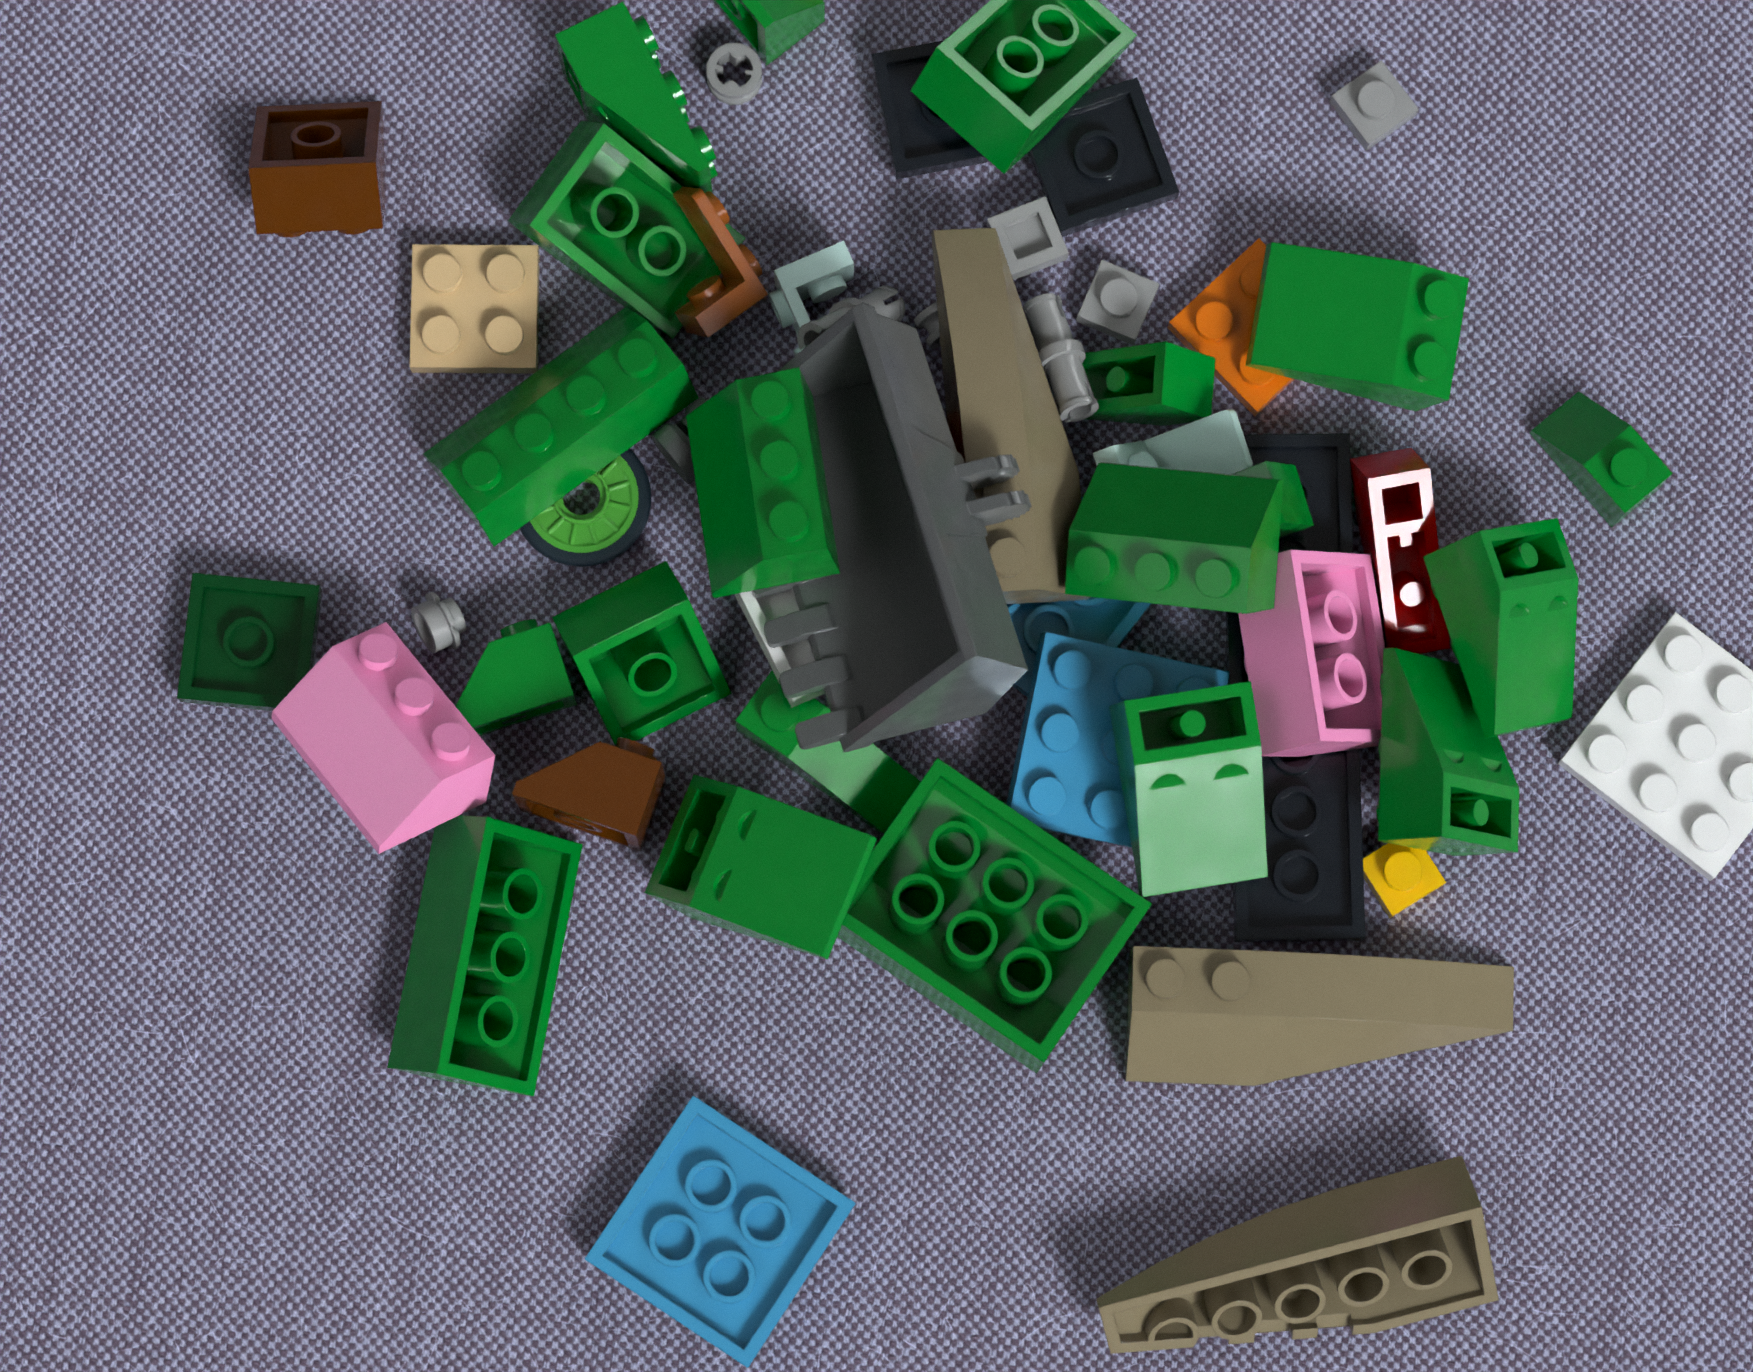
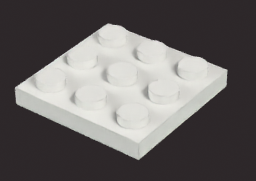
(1677, 747)

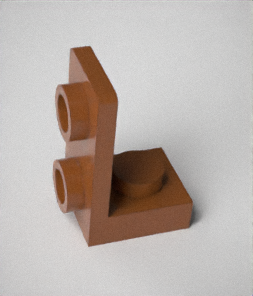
(717, 299)

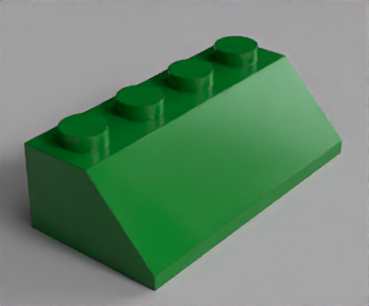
(562, 424)
(485, 954)

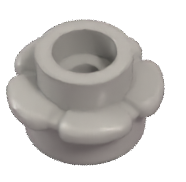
(438, 622)

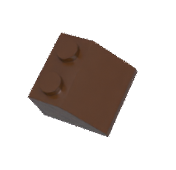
(318, 168)
(598, 791)

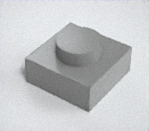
(1373, 105)
(1029, 237)
(1117, 302)

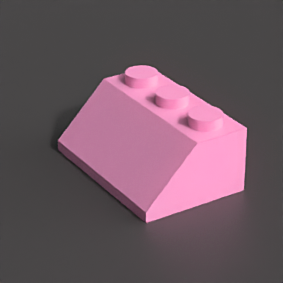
(1317, 656)
(385, 739)

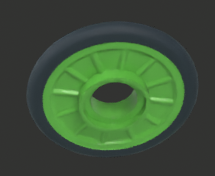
(604, 531)

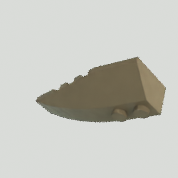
(1003, 407)
(1297, 1013)
(1339, 1259)

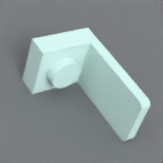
(814, 276)
(1204, 445)

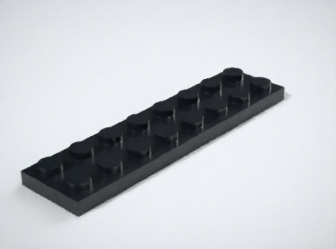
(1313, 799)

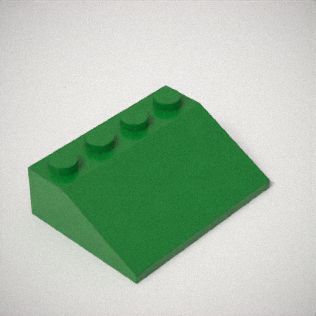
(989, 915)

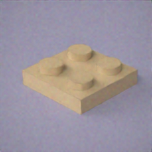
(474, 309)

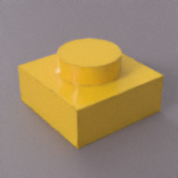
(1400, 876)

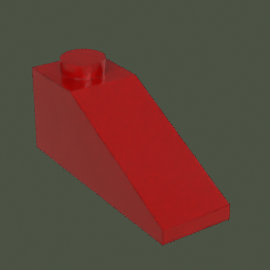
(1397, 530)

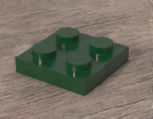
(247, 640)

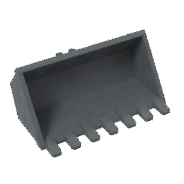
(918, 612)

